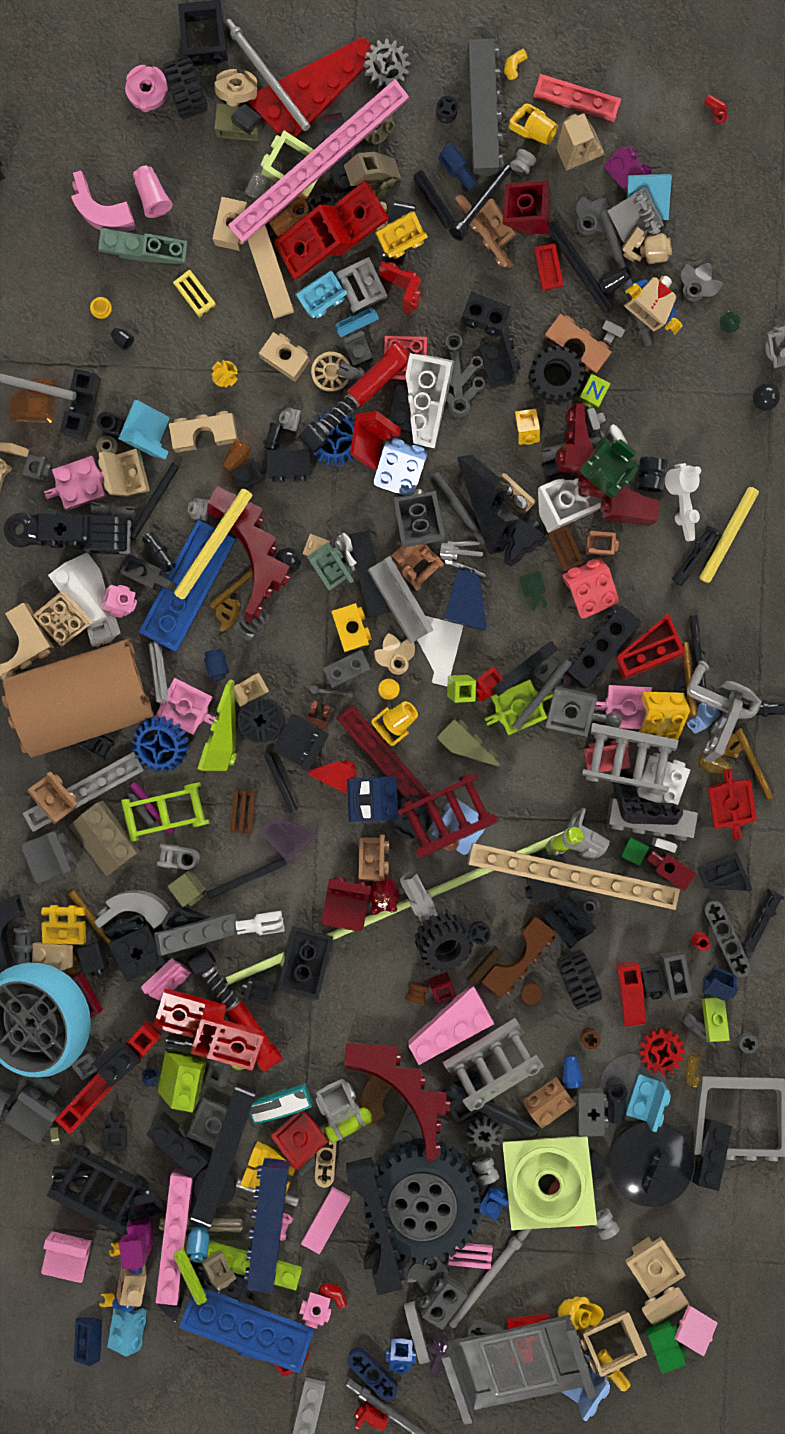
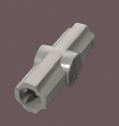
(418, 897)

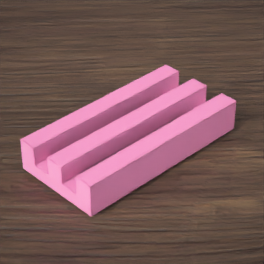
(473, 1263)

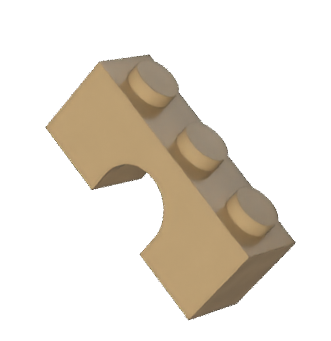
(185, 431)

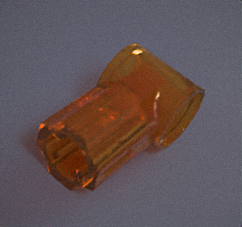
(287, 218)

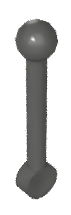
(314, 690)

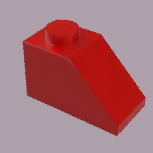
(335, 774)

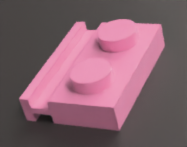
(167, 977)

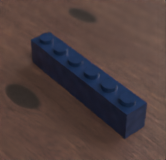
(268, 1225)

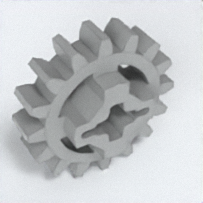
(378, 61)

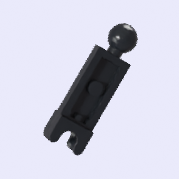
(236, 1289)

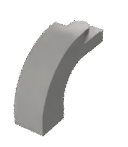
(143, 902)

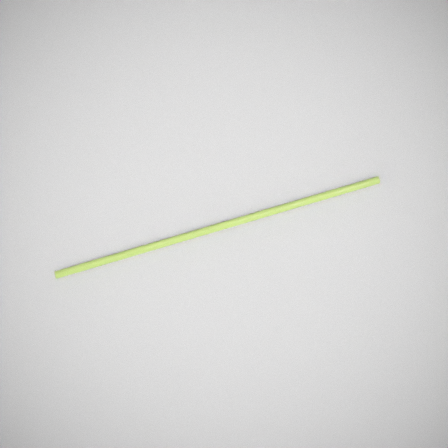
(400, 906)

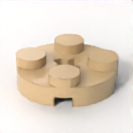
(235, 86)

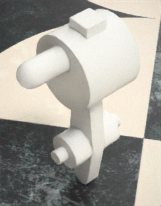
(681, 482)

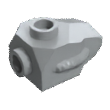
(776, 345)

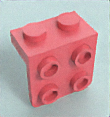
(591, 587)

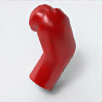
(718, 107)
(334, 1292)

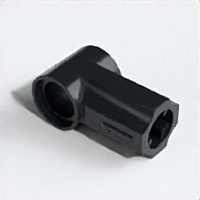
(616, 1101)

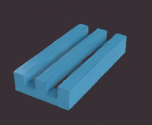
(356, 321)

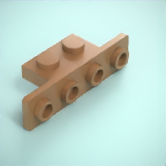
(490, 225)

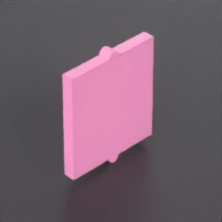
(696, 1330)

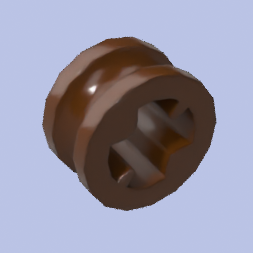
(585, 1033)

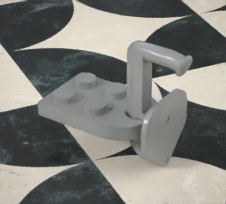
(730, 706)

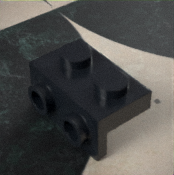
(569, 921)

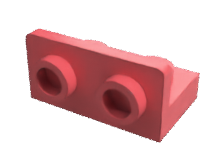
(607, 757)

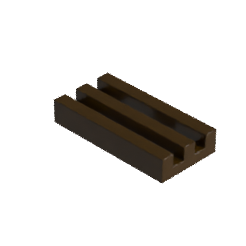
(484, 966)

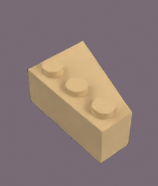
(578, 142)

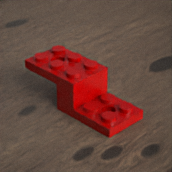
(331, 230)
(210, 1032)

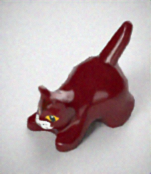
(383, 896)

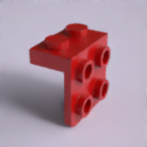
(407, 280)

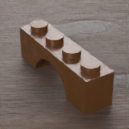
(503, 976)

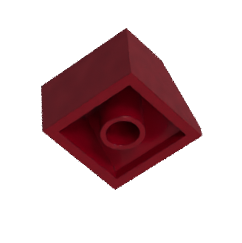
(528, 207)

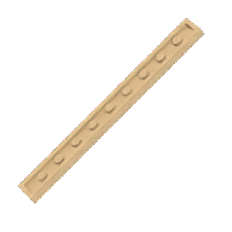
(573, 876)

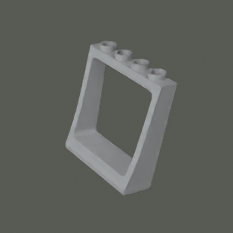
(741, 1083)

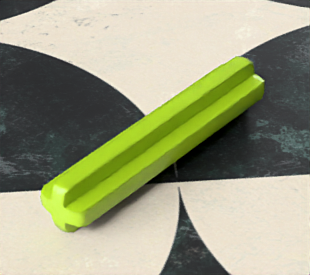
(190, 1276)

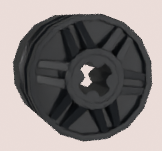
(271, 713)

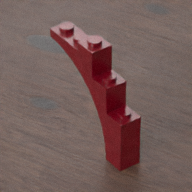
(627, 504)
(259, 546)
(427, 1106)

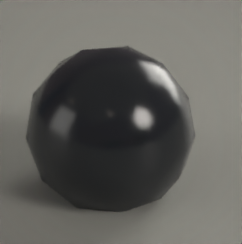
(766, 397)
(290, 557)

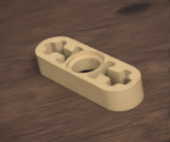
(319, 1161)

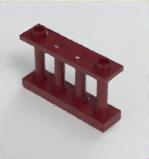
(446, 837)

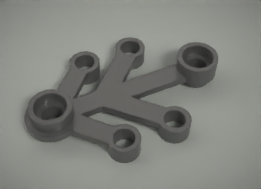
(459, 379)

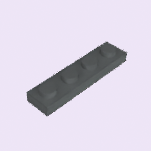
(195, 933)

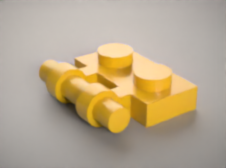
(63, 931)

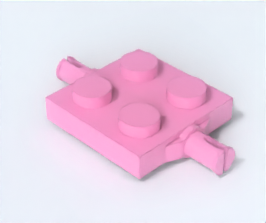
(78, 483)
(627, 703)
(185, 706)

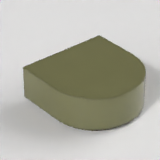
(56, 1134)

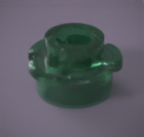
(724, 324)

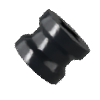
(447, 104)
(482, 936)

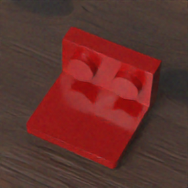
(368, 435)

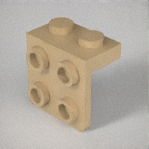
(123, 473)

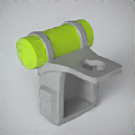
(579, 840)
(342, 1112)

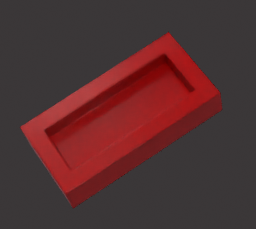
(548, 267)

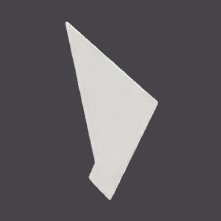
(441, 648)

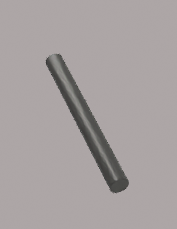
(458, 507)
(542, 694)

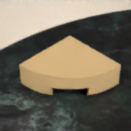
(13, 449)

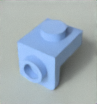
(705, 718)

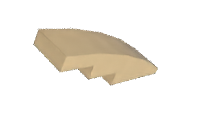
(270, 273)

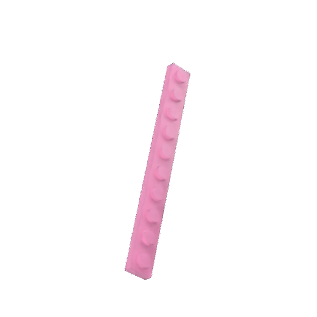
(319, 161)

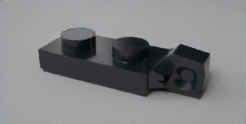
(146, 574)

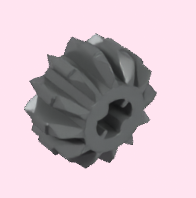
(250, 630)
(488, 1127)

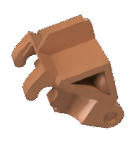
(409, 557)

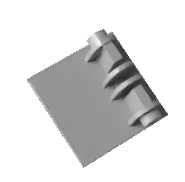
(634, 211)

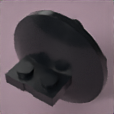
(651, 1165)

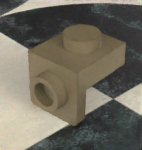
(218, 1270)

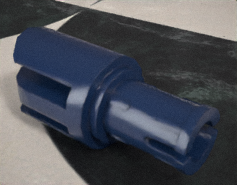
(456, 166)

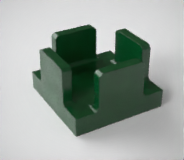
(610, 466)

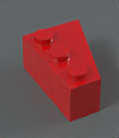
(651, 650)

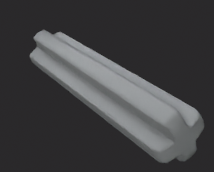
(158, 672)

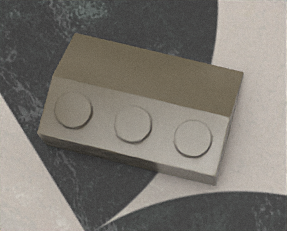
(104, 838)

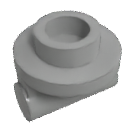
(290, 419)
(198, 509)

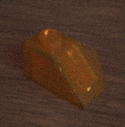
(33, 405)

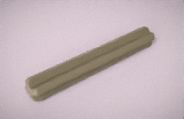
(217, 1225)

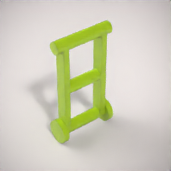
(197, 821)

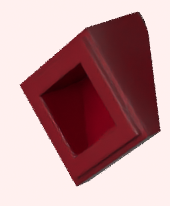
(441, 987)

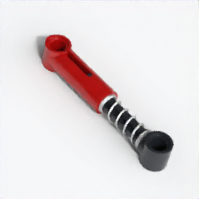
(392, 362)
(204, 964)

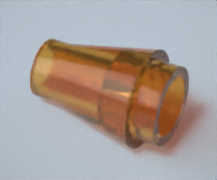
(237, 454)

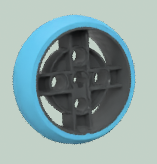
(41, 1018)

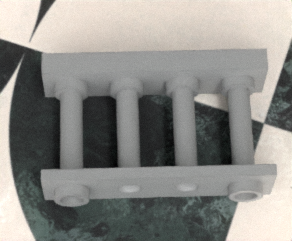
(622, 738)
(484, 1047)

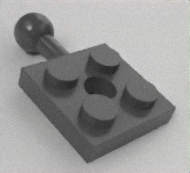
(585, 705)

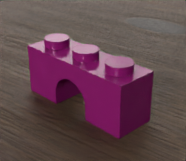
(136, 1244)

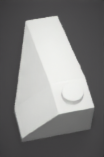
(428, 387)
(85, 585)

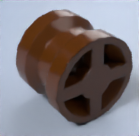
(416, 992)

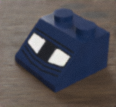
(372, 799)

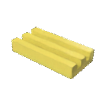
(205, 308)

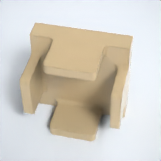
(654, 1266)

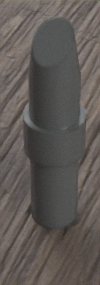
(141, 810)

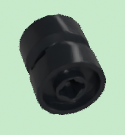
(651, 474)

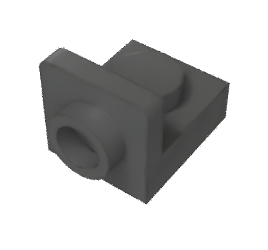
(357, 348)

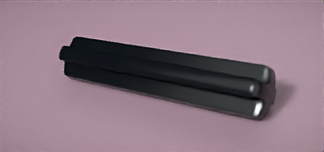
(433, 199)

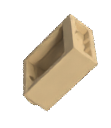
(633, 1338)

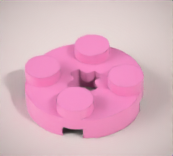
(146, 100)

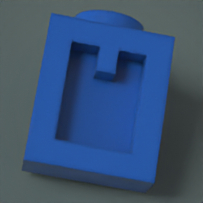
(493, 1202)

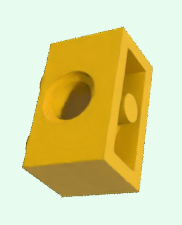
(342, 618)

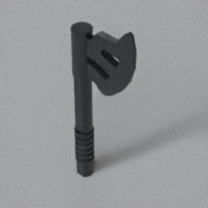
(697, 655)

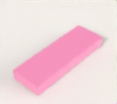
(325, 1220)

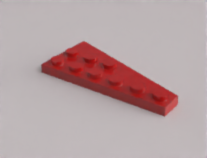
(311, 88)

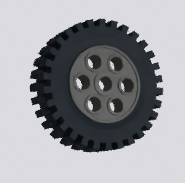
(457, 1190)

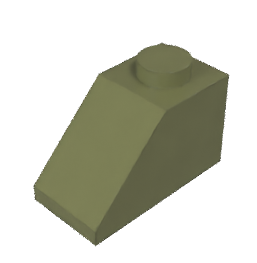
(226, 129)

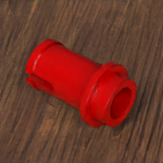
(697, 937)

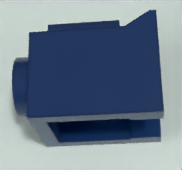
(720, 984)

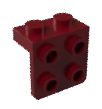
(346, 904)

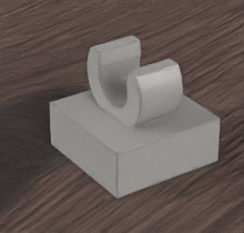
(612, 330)
(593, 420)
(99, 634)

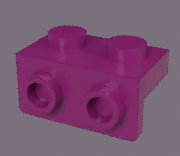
(625, 163)

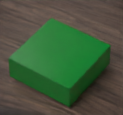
(634, 851)

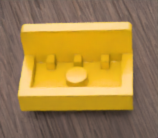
(401, 235)

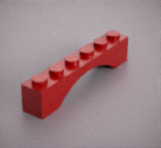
(98, 1088)

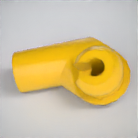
(512, 63)

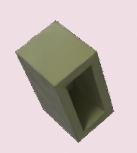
(187, 888)

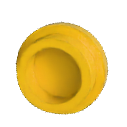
(100, 308)
(389, 689)

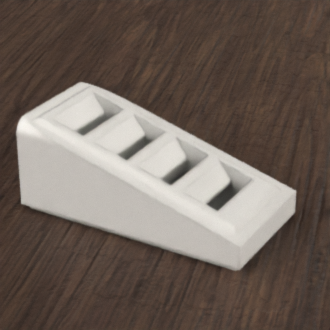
(614, 434)

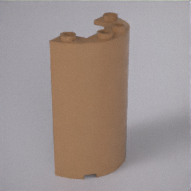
(76, 698)

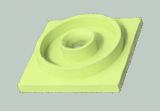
(567, 1160)

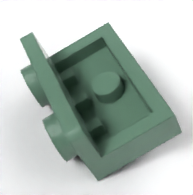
(329, 566)

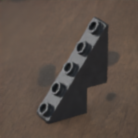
(487, 496)

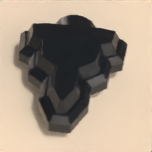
(523, 540)

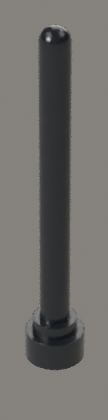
(460, 228)

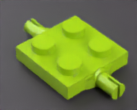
(513, 703)

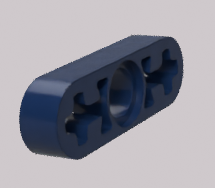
(375, 1383)

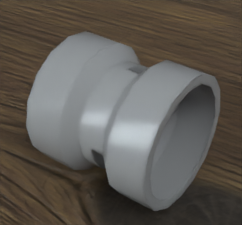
(485, 1169)
(606, 1225)

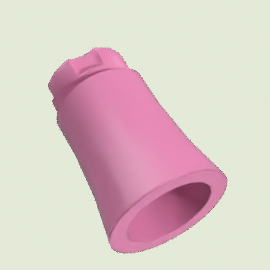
(151, 192)

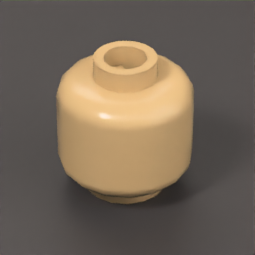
(656, 248)

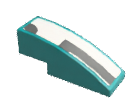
(281, 1104)

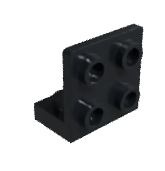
(500, 362)
(300, 742)

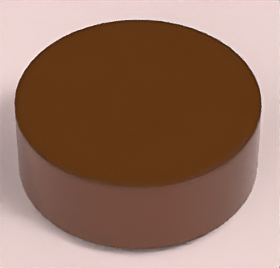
(531, 993)

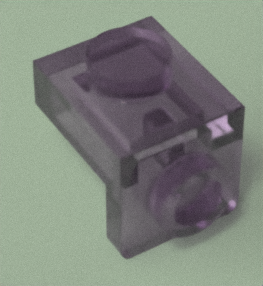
(438, 1348)

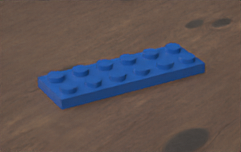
(171, 616)
(249, 1330)

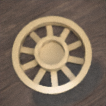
(329, 372)

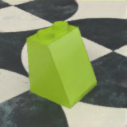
(181, 1080)

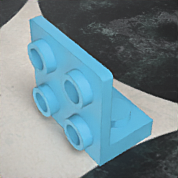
(145, 429)
(648, 1100)

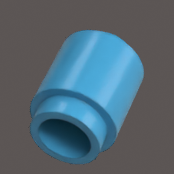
(197, 1244)

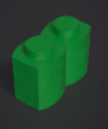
(665, 1347)

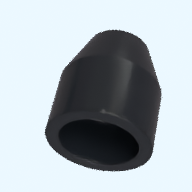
(122, 338)

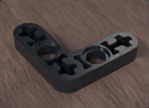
(531, 662)
(636, 812)

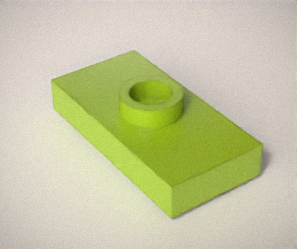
(715, 1020)

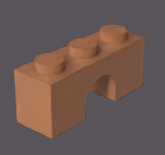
(565, 331)

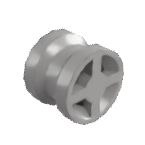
(523, 162)

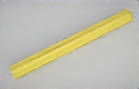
(213, 543)

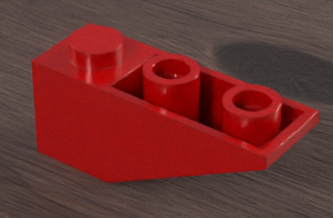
(631, 993)

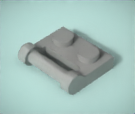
(367, 281)

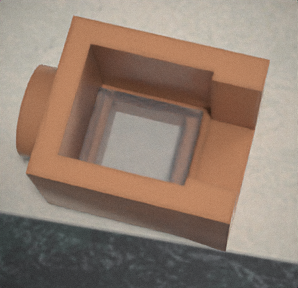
(601, 543)

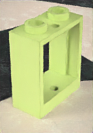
(268, 160)

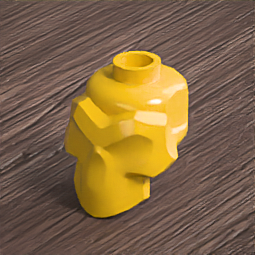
(582, 1312)

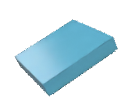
(658, 188)

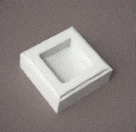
(664, 844)

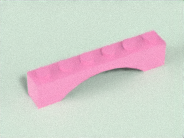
(174, 1236)

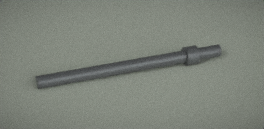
(364, 1394)

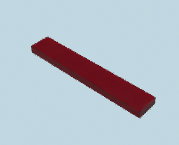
(381, 753)

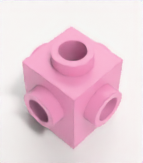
(119, 600)
(321, 1304)

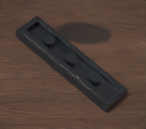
(365, 559)

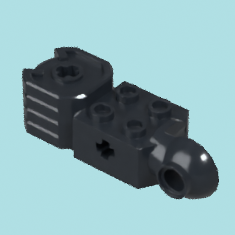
(89, 532)

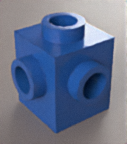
(400, 1355)

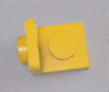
(527, 426)

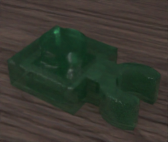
(532, 587)

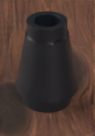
(614, 280)

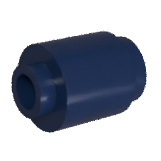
(216, 664)

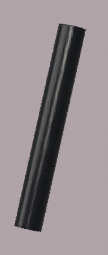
(280, 782)

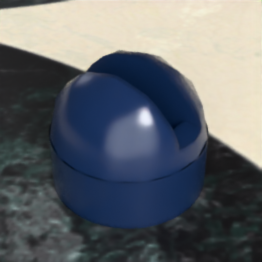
(151, 1072)

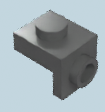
(217, 1072)

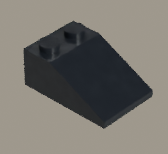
(303, 964)

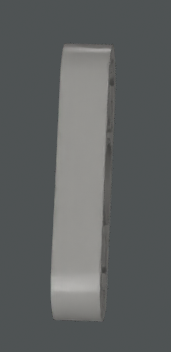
(417, 1332)

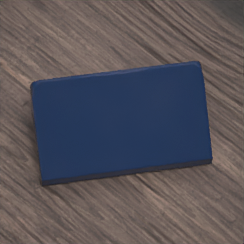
(87, 1340)

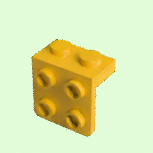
(664, 714)

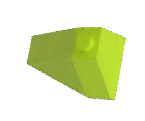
(220, 748)

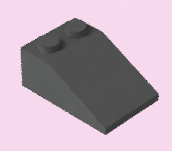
(419, 519)

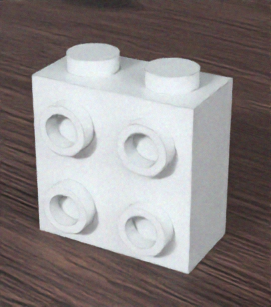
(674, 778)

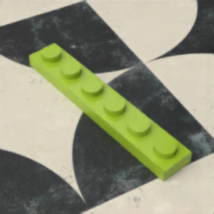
(286, 1274)

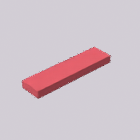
(577, 98)

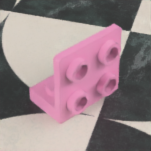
(66, 1256)

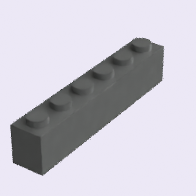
(483, 107)

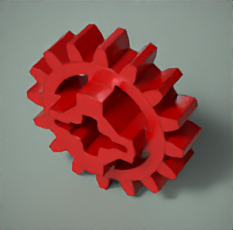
(660, 1059)

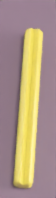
(729, 534)

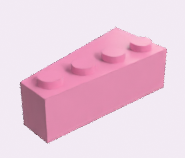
(452, 1025)

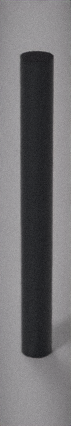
(154, 500)
(246, 878)

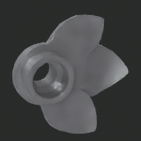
(700, 281)

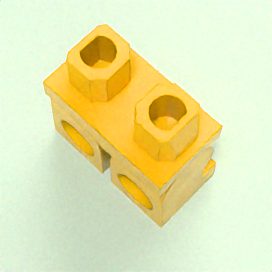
(259, 1153)

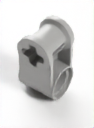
(173, 857)

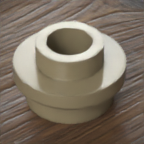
(113, 444)

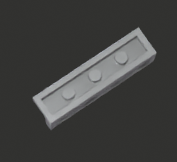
(400, 599)

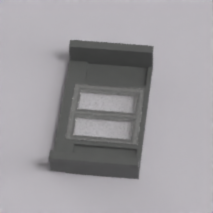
(516, 1365)

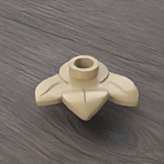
(393, 651)

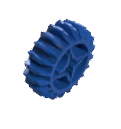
(345, 437)
(164, 728)

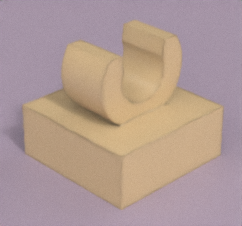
(314, 543)

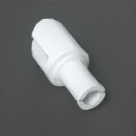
(262, 924)

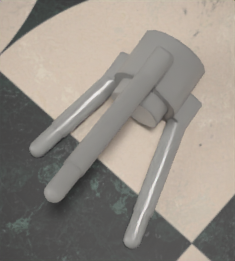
(451, 550)

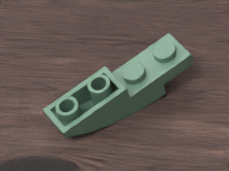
(142, 248)

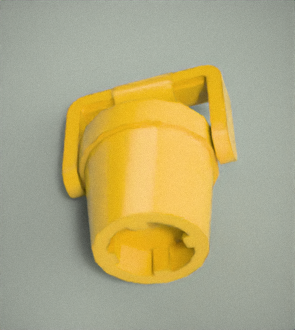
(537, 126)
(396, 720)

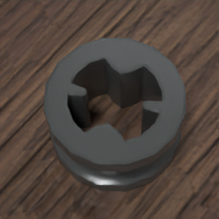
(754, 1045)

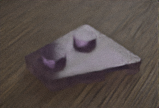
(286, 836)

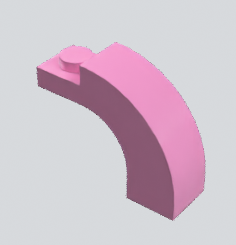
(110, 217)

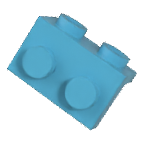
(321, 294)
(127, 1331)

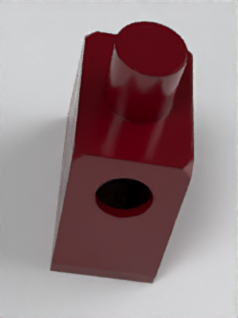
(680, 875)

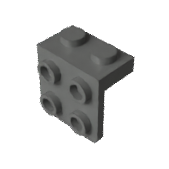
(49, 856)
(33, 1114)

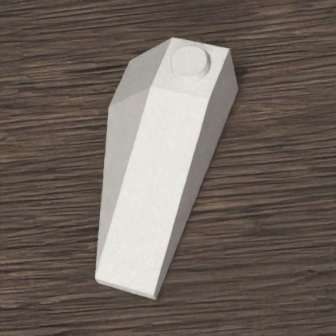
(562, 503)

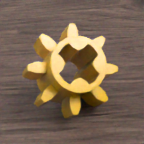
(224, 373)

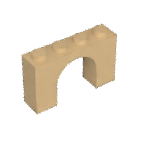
(32, 640)

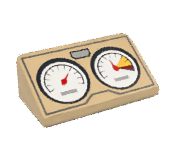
(517, 496)

